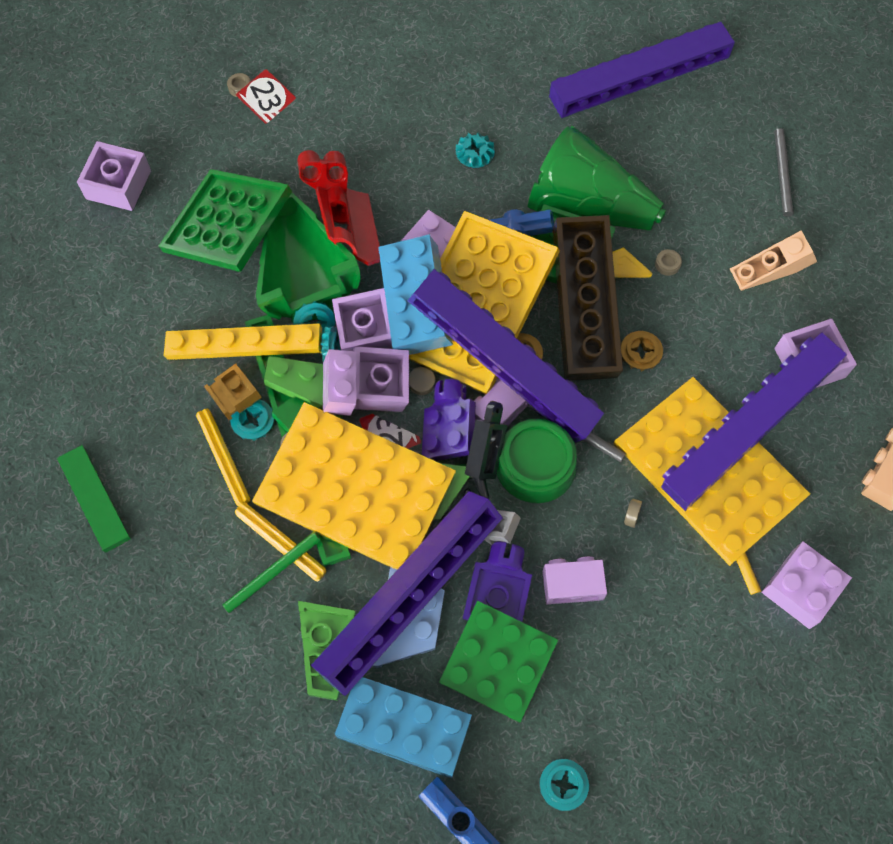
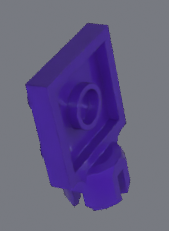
(448, 422)
(500, 582)

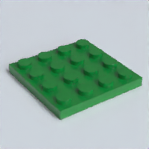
(225, 219)

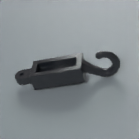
(486, 448)

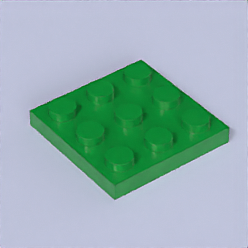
(498, 661)

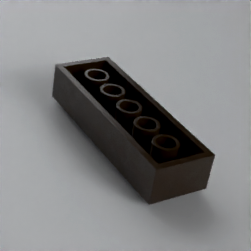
(587, 298)

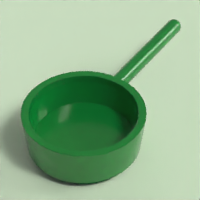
(537, 461)

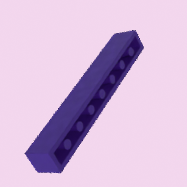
(640, 69)
(505, 355)
(753, 421)
(406, 592)

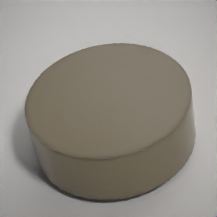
(237, 82)
(668, 262)
(421, 381)
(633, 512)

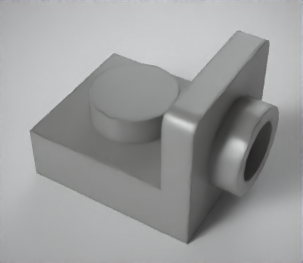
(505, 529)

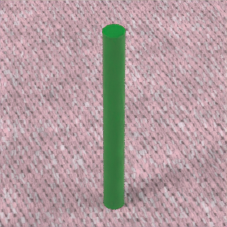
(271, 572)

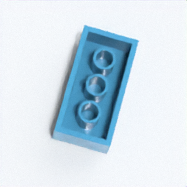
(403, 271)
(403, 726)

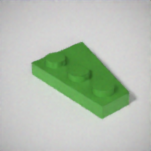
(296, 379)
(318, 629)

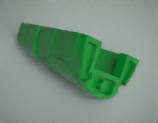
(591, 183)
(302, 264)

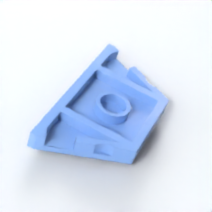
(419, 635)

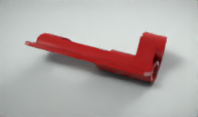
(341, 204)

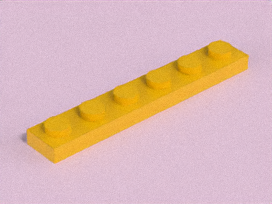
(243, 341)

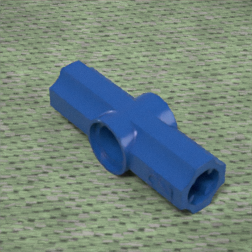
(529, 223)
(446, 805)

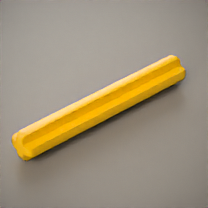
(223, 457)
(279, 540)

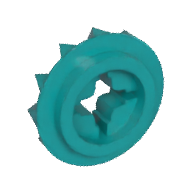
(470, 157)
(322, 312)
(330, 341)
(265, 421)
(576, 777)

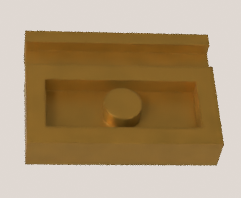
(233, 391)

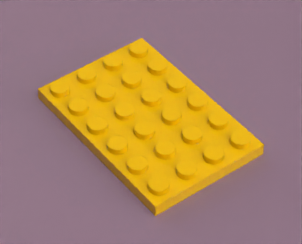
(501, 275)
(354, 487)
(742, 502)

